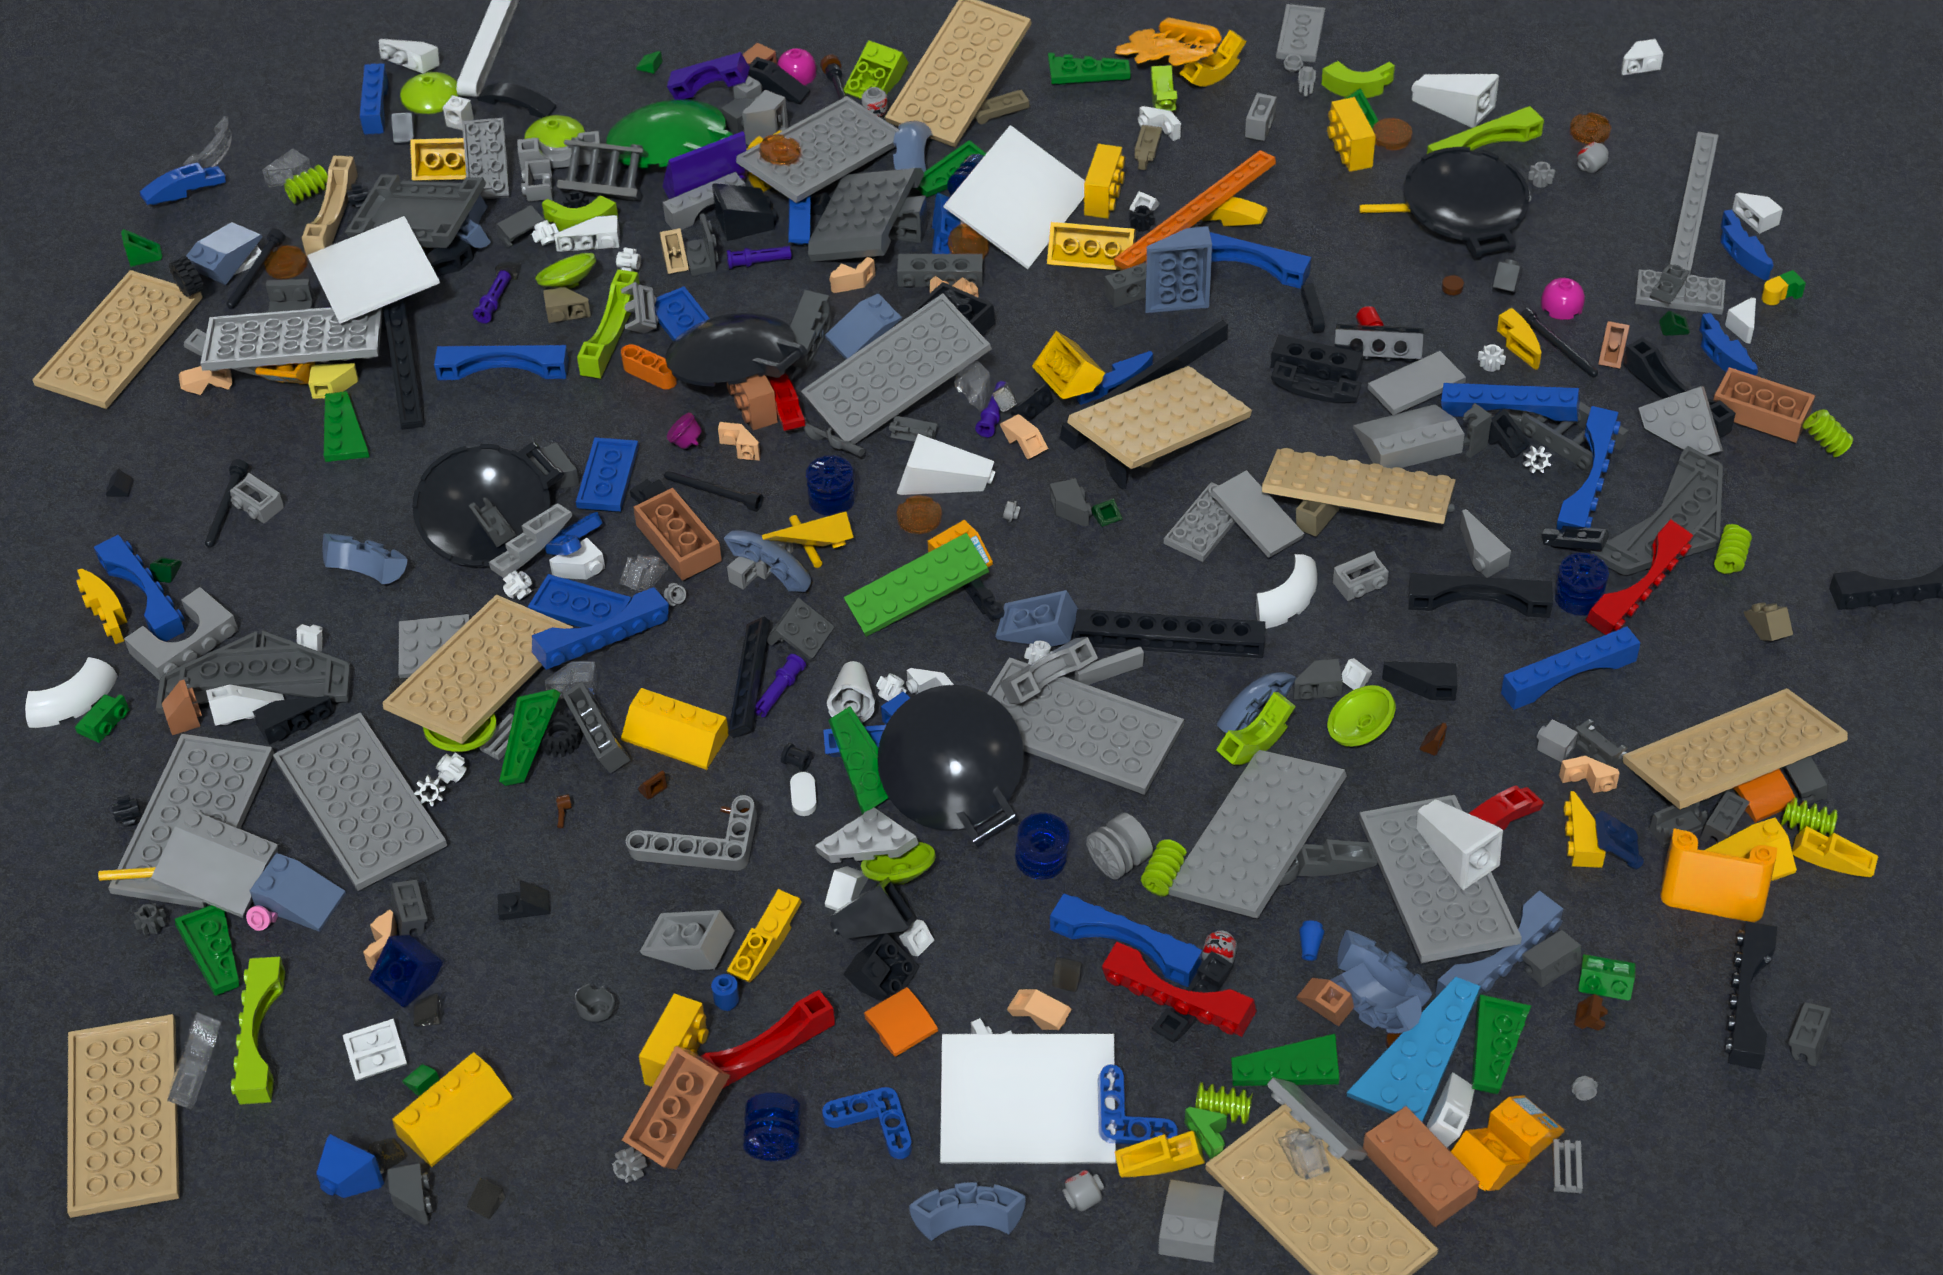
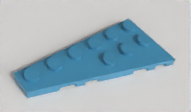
(1419, 1057)

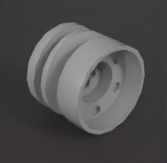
(1119, 845)

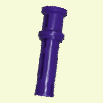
(754, 256)
(500, 283)
(989, 416)
(784, 677)

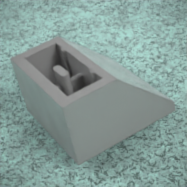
(765, 116)

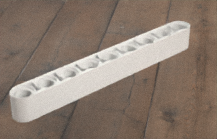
(485, 47)

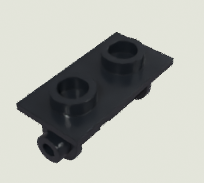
(1034, 403)

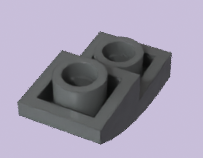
(1670, 283)

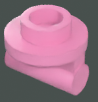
(260, 918)

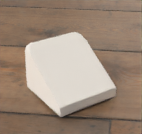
(1144, 199)

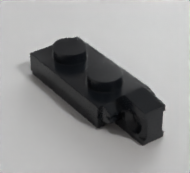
(1576, 537)
(984, 599)

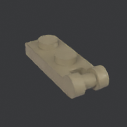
(1002, 105)

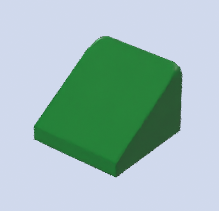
(650, 62)
(421, 1079)

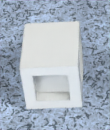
(456, 111)

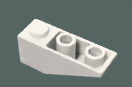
(410, 54)
(595, 233)
(237, 702)
(1451, 1110)

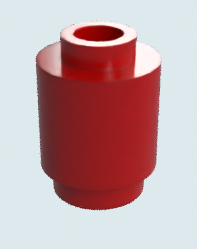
(1368, 316)

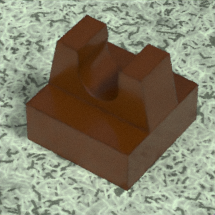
(1589, 1013)

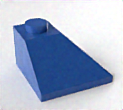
(347, 1169)

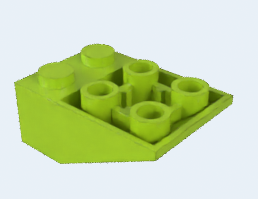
(877, 68)

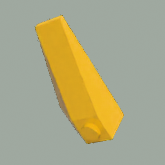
(819, 532)
(1762, 833)

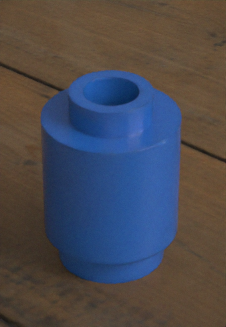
(725, 992)

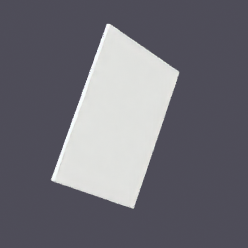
(1017, 196)
(372, 269)
(1024, 1098)

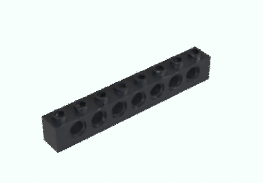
(1171, 633)

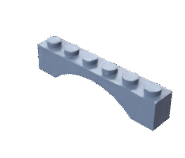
(1537, 919)

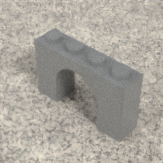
(161, 657)

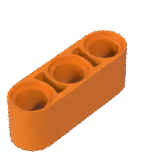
(647, 366)

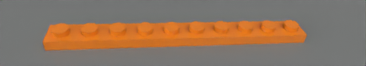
(1198, 207)

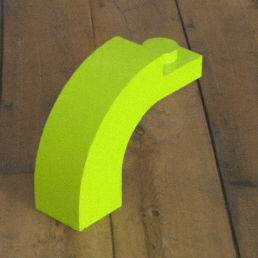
(1345, 81)
(1162, 88)
(569, 217)
(1261, 734)

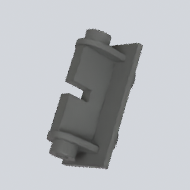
(909, 428)

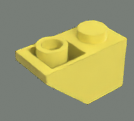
(331, 378)

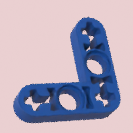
(567, 539)
(875, 1109)
(1117, 1116)

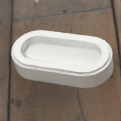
(803, 794)

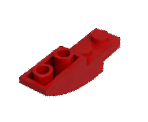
(786, 402)
(1508, 806)

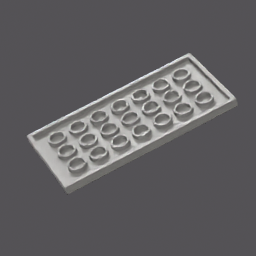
(830, 145)
(289, 338)
(896, 370)
(1092, 730)
(201, 775)
(359, 801)
(1257, 833)
(1433, 907)

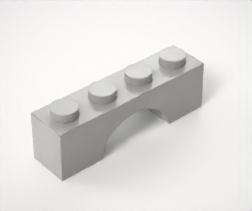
(534, 149)
(683, 209)
(1059, 662)

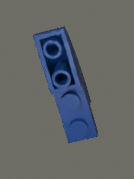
(175, 183)
(799, 221)
(943, 224)
(1744, 249)
(1722, 350)
(1120, 373)

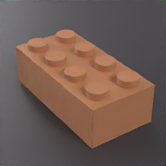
(756, 401)
(1765, 404)
(677, 534)
(675, 1107)
(1420, 1166)

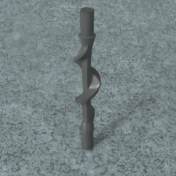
(834, 441)

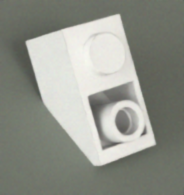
(1642, 57)

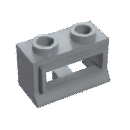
(537, 170)
(643, 306)
(263, 510)
(1363, 584)

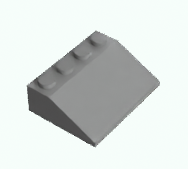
(1411, 437)
(213, 862)

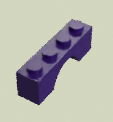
(688, 80)

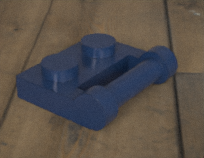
(1618, 839)

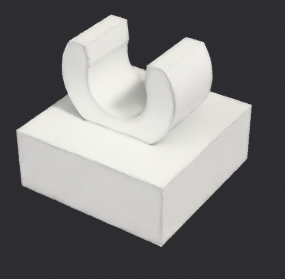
(310, 636)
(1355, 674)
(917, 938)

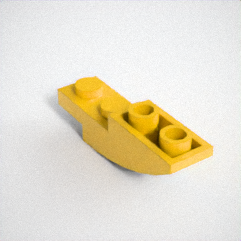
(103, 603)
(766, 938)

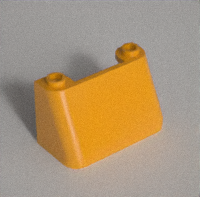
(1716, 881)

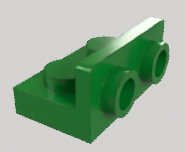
(102, 717)
(1607, 977)

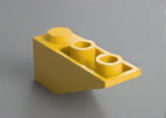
(1583, 834)

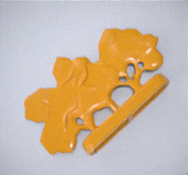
(1167, 43)

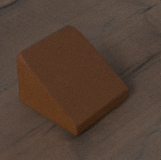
(1434, 739)
(653, 785)

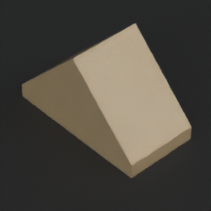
(673, 251)

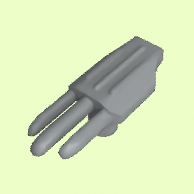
(1307, 79)

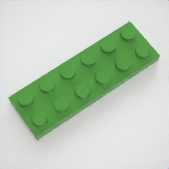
(916, 584)

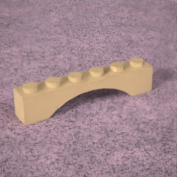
(323, 229)

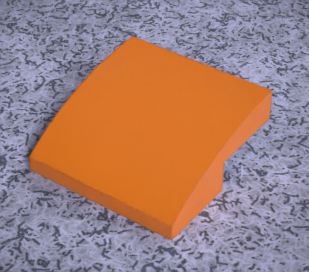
(1766, 794)
(901, 1021)

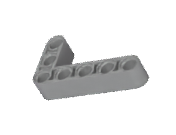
(701, 845)

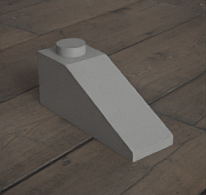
(1484, 548)

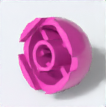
(799, 65)
(1563, 298)

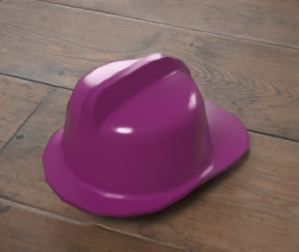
(685, 431)

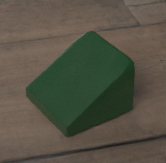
(1674, 324)
(1106, 512)
(165, 569)

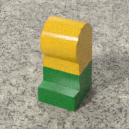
(1782, 287)

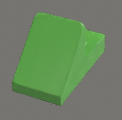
(1207, 1128)

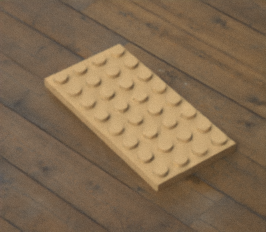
(959, 69)
(116, 339)
(1159, 417)
(1359, 485)
(473, 671)
(1734, 748)
(120, 1116)
(1325, 1222)

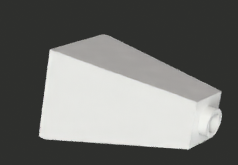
(1458, 96)
(943, 469)
(1461, 841)

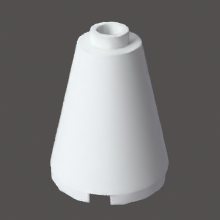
(852, 690)

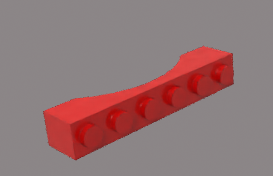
(1614, 607)
(1223, 1009)
(801, 1023)

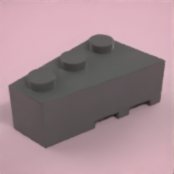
(911, 221)
(811, 324)

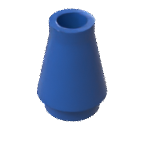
(1311, 937)

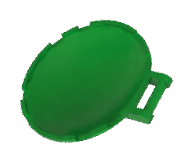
(668, 130)

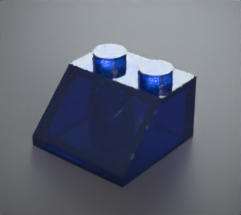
(405, 969)

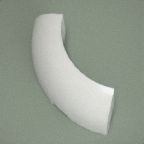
(1290, 597)
(71, 698)

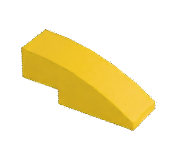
(1238, 212)
(1520, 337)
(1834, 853)
(1160, 1155)

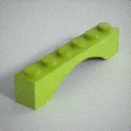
(1516, 126)
(597, 351)
(263, 986)

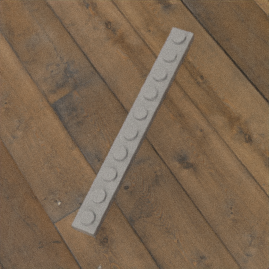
(1694, 200)

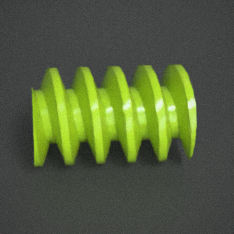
(305, 183)
(1829, 432)
(1732, 549)
(1810, 817)
(1163, 867)
(1224, 1103)

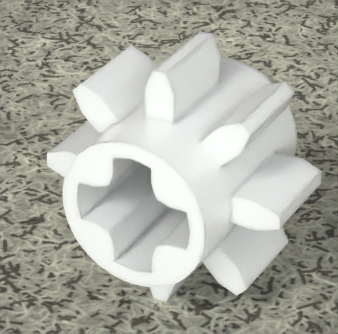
(544, 232)
(628, 260)
(1491, 357)
(1543, 461)
(517, 584)
(1037, 651)
(890, 686)
(451, 768)
(426, 795)

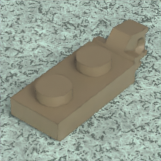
(1147, 145)

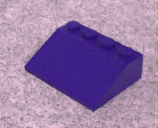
(704, 165)

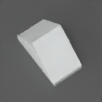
(1741, 319)
(844, 887)

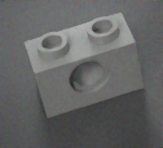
(1260, 117)

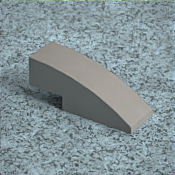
(744, 571)

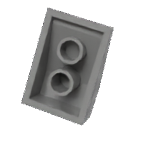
(689, 939)
(1191, 1221)

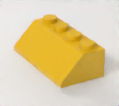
(438, 159)
(1087, 245)
(1067, 367)
(674, 728)
(451, 1109)

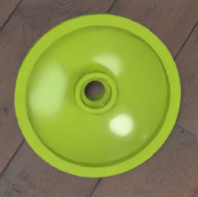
(428, 92)
(554, 129)
(566, 271)
(1361, 716)
(477, 739)
(902, 868)

